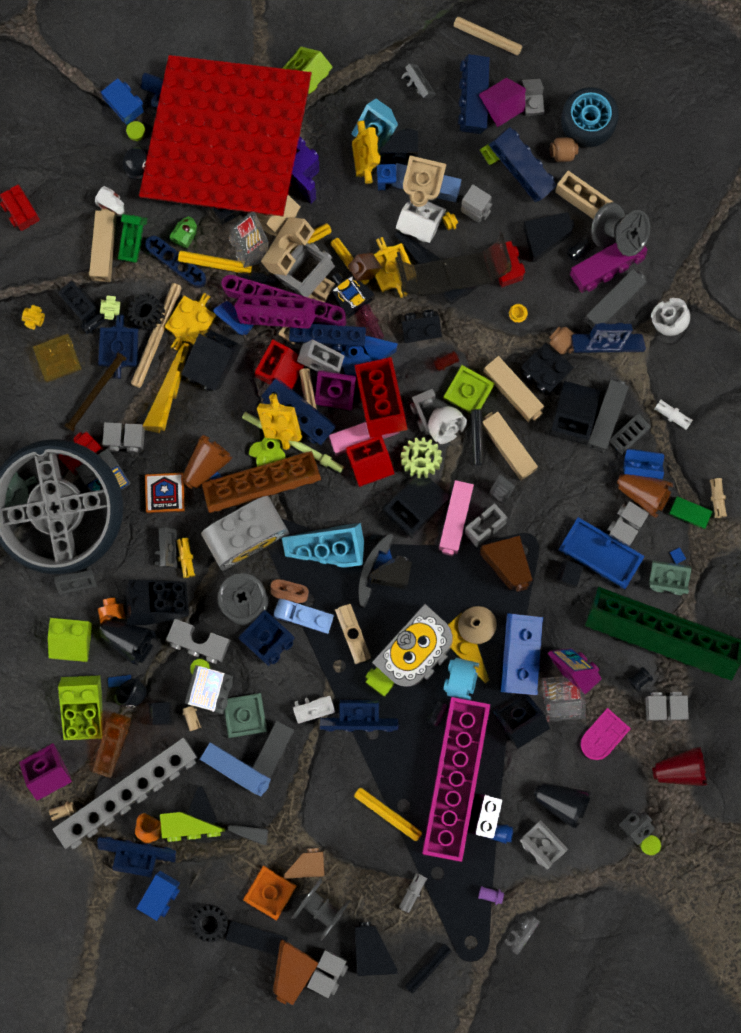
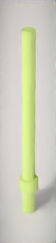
(325, 460)

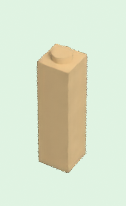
(103, 245)
(514, 389)
(509, 445)

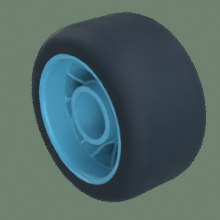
(592, 104)

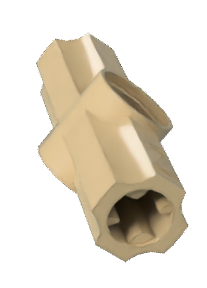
(357, 646)

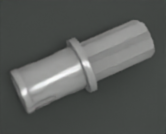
(412, 892)

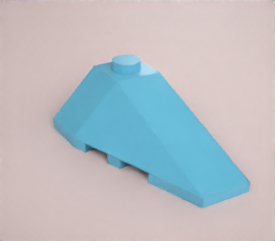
(333, 545)

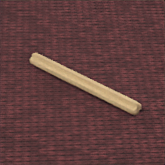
(155, 336)

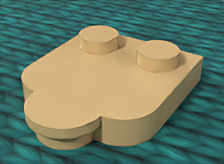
(423, 180)

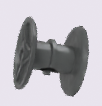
(627, 230)
(238, 587)
(321, 909)

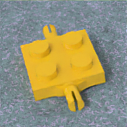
(365, 151)
(388, 276)
(189, 320)
(279, 422)

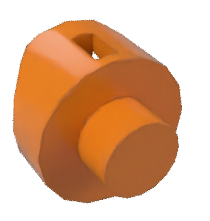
(110, 610)
(147, 828)

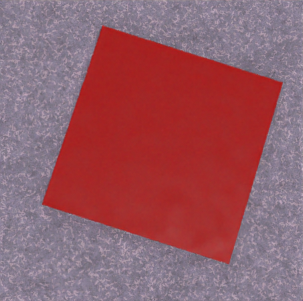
(225, 135)

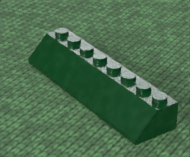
(665, 633)

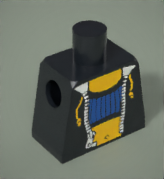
(350, 294)

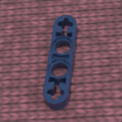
(174, 263)

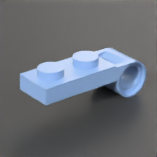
(303, 616)

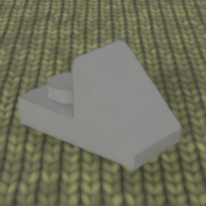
(533, 97)

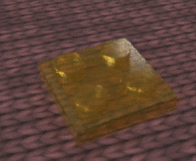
(57, 358)

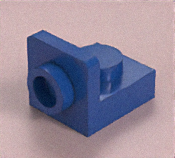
(385, 175)

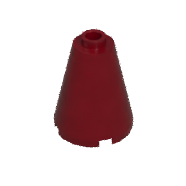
(683, 769)

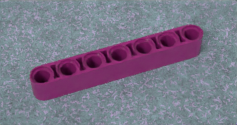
(242, 285)

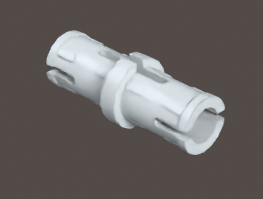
(673, 414)

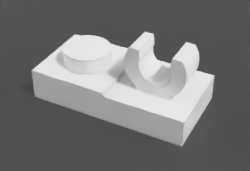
(314, 709)

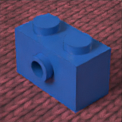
(122, 101)
(158, 896)

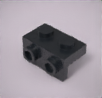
(421, 326)

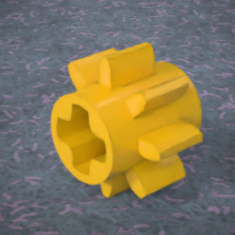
(33, 317)

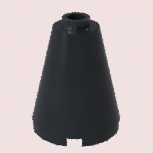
(128, 640)
(564, 802)

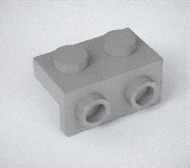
(543, 845)

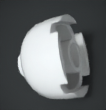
(671, 317)
(445, 423)

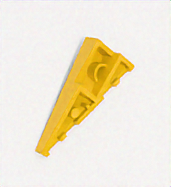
(160, 409)

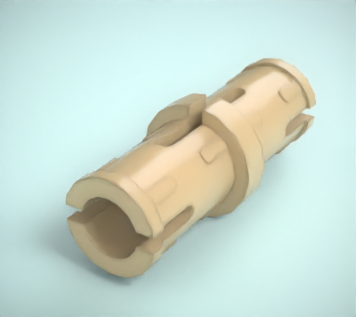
(718, 498)

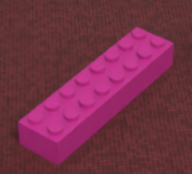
(456, 779)

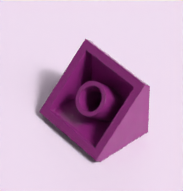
(504, 100)
(335, 390)

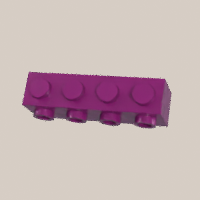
(603, 266)
(275, 311)

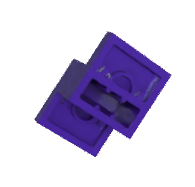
(304, 169)

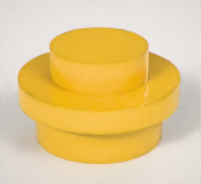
(450, 221)
(518, 313)

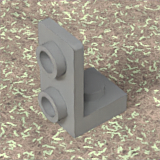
(424, 399)

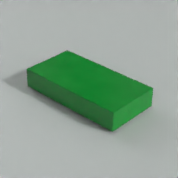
(690, 512)

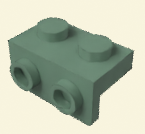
(669, 577)

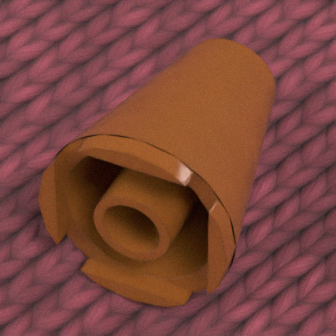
(205, 462)
(646, 491)

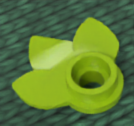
(264, 453)

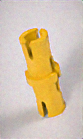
(185, 557)

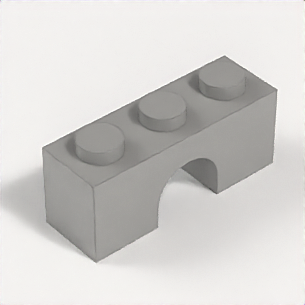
(181, 636)

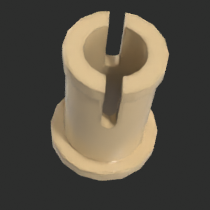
(191, 718)
(67, 809)

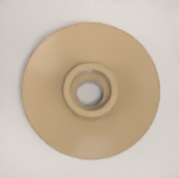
(480, 633)

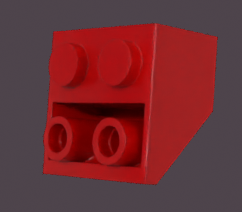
(281, 363)
(370, 461)

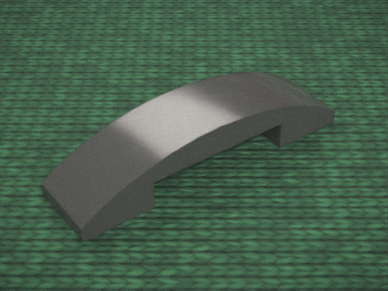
(382, 547)

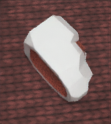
(109, 200)

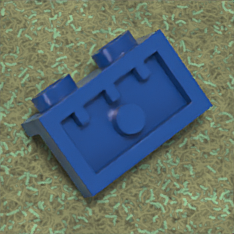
(644, 463)

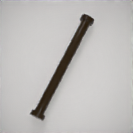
(96, 390)

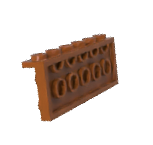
(261, 481)

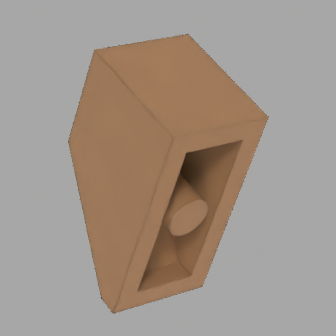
(307, 865)

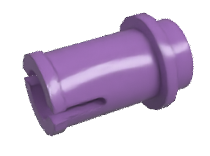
(491, 895)

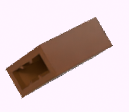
(292, 972)

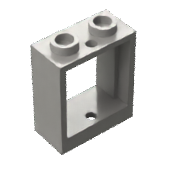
(301, 254)

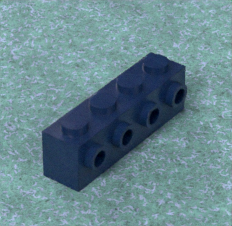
(473, 82)
(522, 164)
(308, 417)

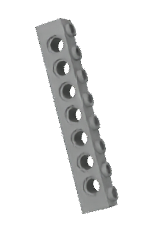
(64, 830)

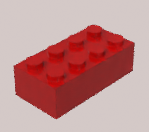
(380, 397)

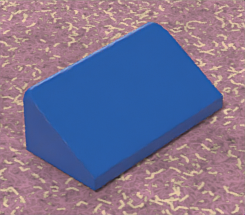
(228, 314)

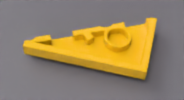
(467, 650)

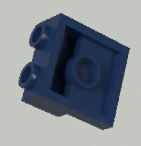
(267, 638)

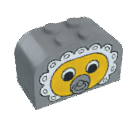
(244, 532)
(416, 649)

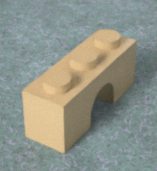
(293, 233)

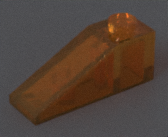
(111, 744)

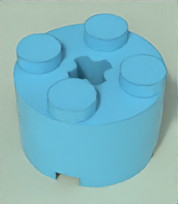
(462, 678)

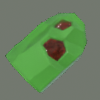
(184, 232)

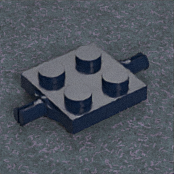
(119, 340)

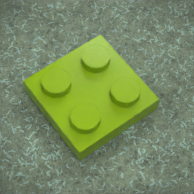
(468, 390)

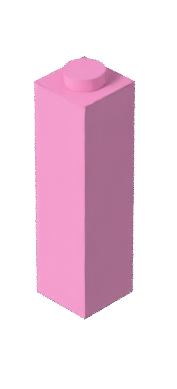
(351, 437)
(455, 518)

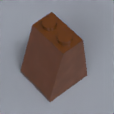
(508, 562)

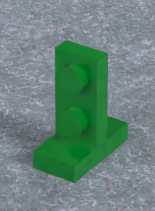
(131, 237)

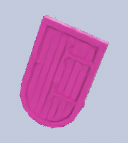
(603, 736)

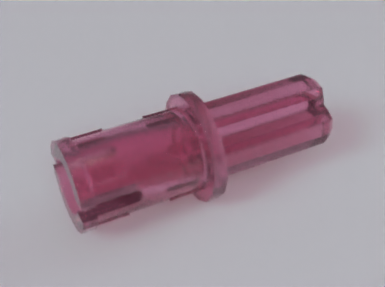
(371, 321)

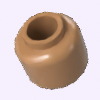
(563, 149)
(562, 340)

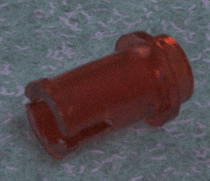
(445, 361)

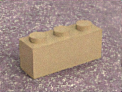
(581, 194)

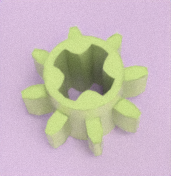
(109, 307)

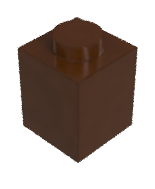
(364, 266)

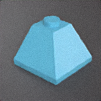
(379, 117)

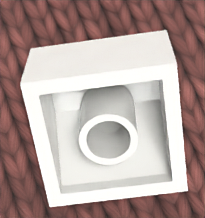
(420, 221)

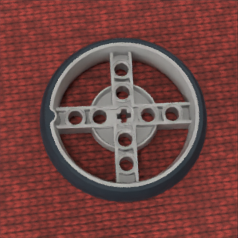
(110, 496)

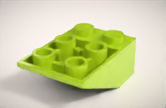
(81, 707)
(181, 824)

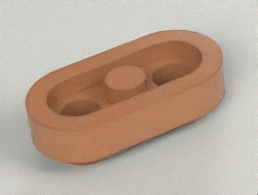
(289, 591)

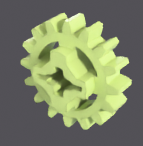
(423, 464)

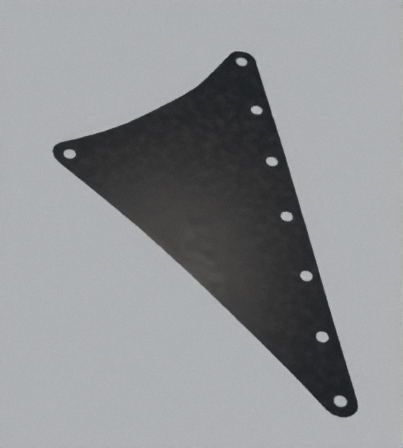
(409, 757)

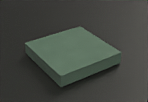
(245, 716)

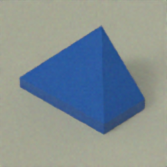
(378, 348)

